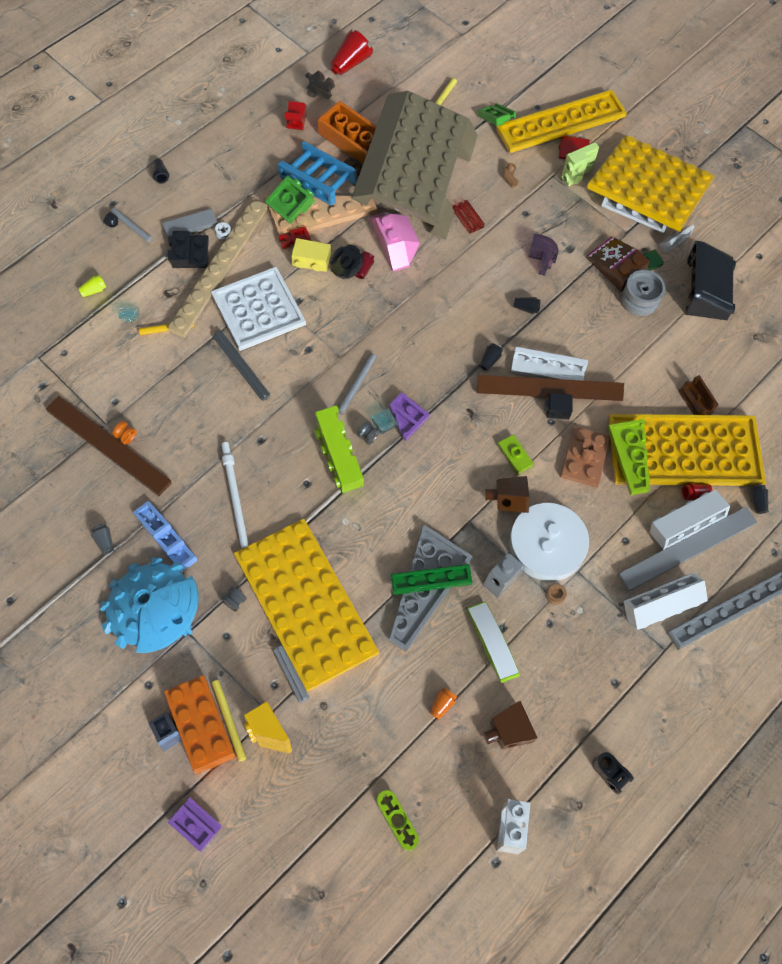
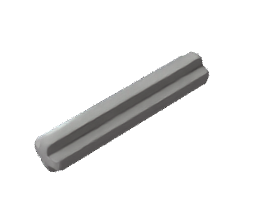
(291, 674)

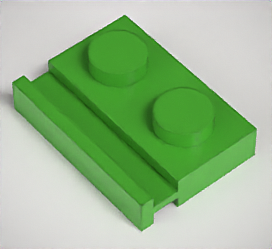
(496, 114)

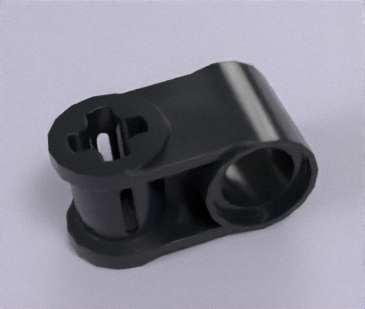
(613, 772)

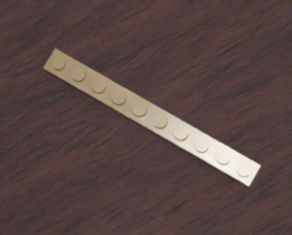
(217, 268)

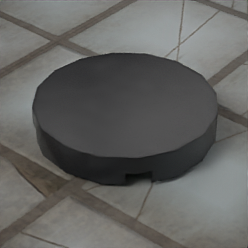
(346, 261)

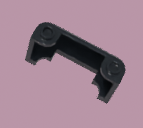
(710, 282)

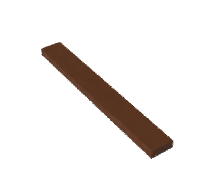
(543, 387)
(109, 446)

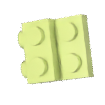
(578, 163)

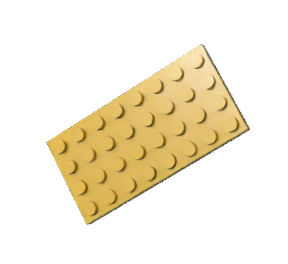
(698, 449)
(306, 604)

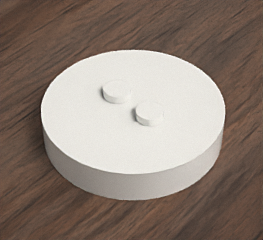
(549, 541)

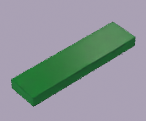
(431, 579)

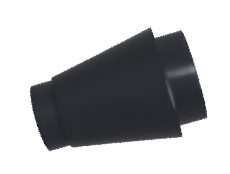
(160, 172)
(528, 304)
(491, 356)
(759, 497)

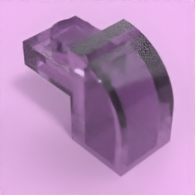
(544, 249)

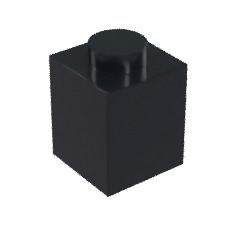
(559, 406)

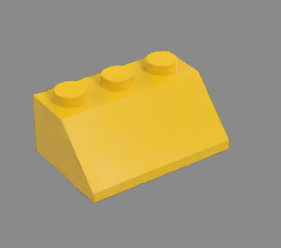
(266, 730)

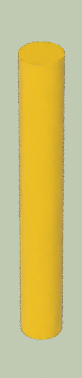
(154, 329)

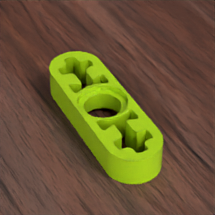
(384, 808)

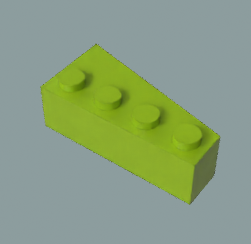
(338, 450)

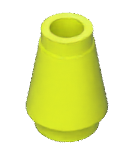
(92, 286)

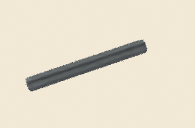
(241, 365)

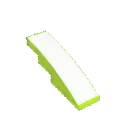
(493, 642)

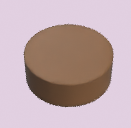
(556, 594)

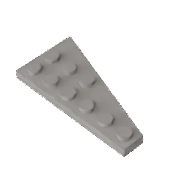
(418, 607)

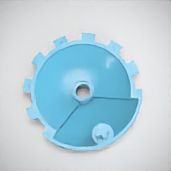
(162, 618)

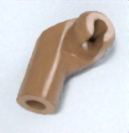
(509, 175)

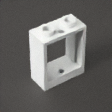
(511, 835)

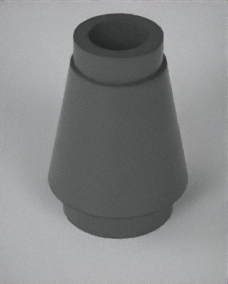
(102, 537)

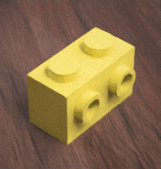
(311, 255)

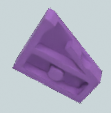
(408, 415)

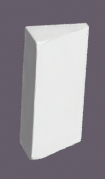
(676, 238)

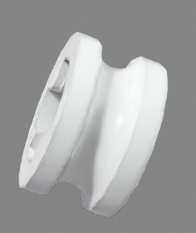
(222, 226)

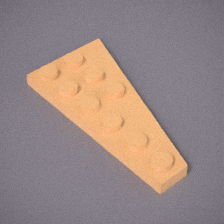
(324, 215)

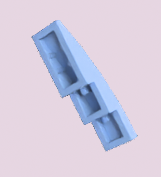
(164, 535)

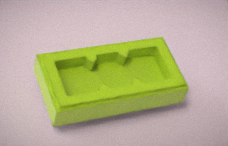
(515, 454)

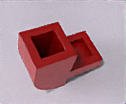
(296, 115)

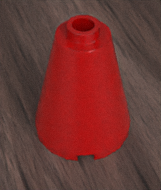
(350, 53)

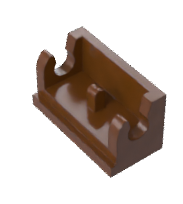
(698, 397)

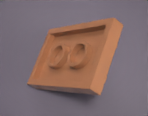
(585, 456)

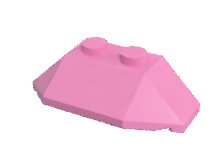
(396, 238)

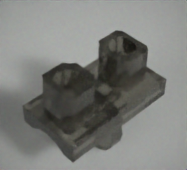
(318, 85)

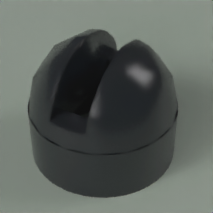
(111, 220)

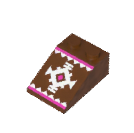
(617, 261)

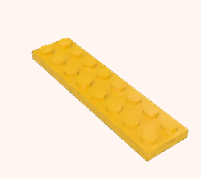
(561, 121)

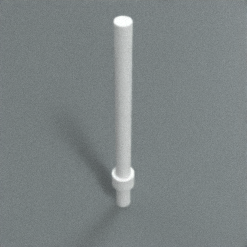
(228, 462)

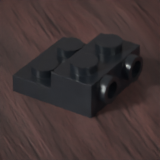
(188, 250)

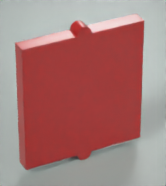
(571, 144)

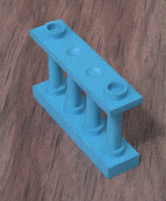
(316, 186)

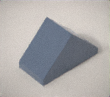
(165, 731)

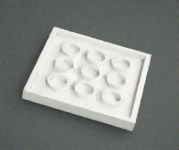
(258, 308)

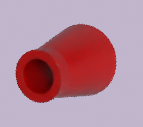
(693, 491)

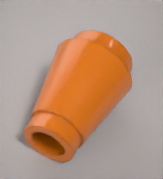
(444, 701)

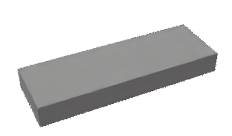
(192, 223)

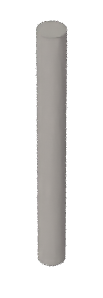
(356, 384)

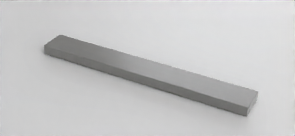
(687, 549)
(726, 611)

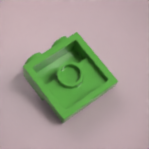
(290, 199)

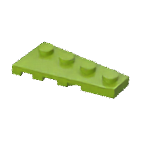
(630, 448)

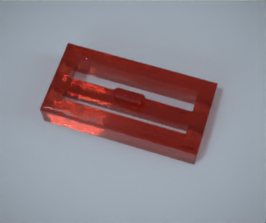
(471, 216)

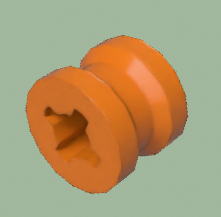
(124, 432)

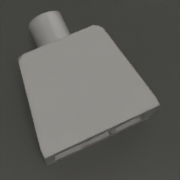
(505, 573)

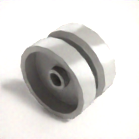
(643, 292)

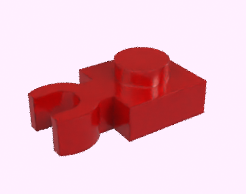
(300, 233)

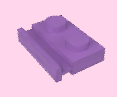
(195, 824)

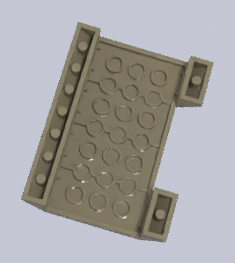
(415, 158)

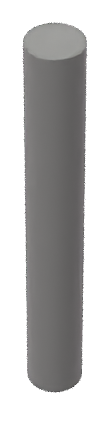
(132, 225)

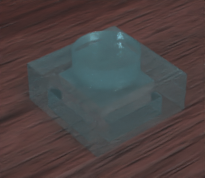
(129, 314)
(384, 421)

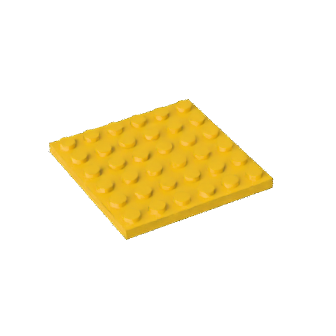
(651, 182)

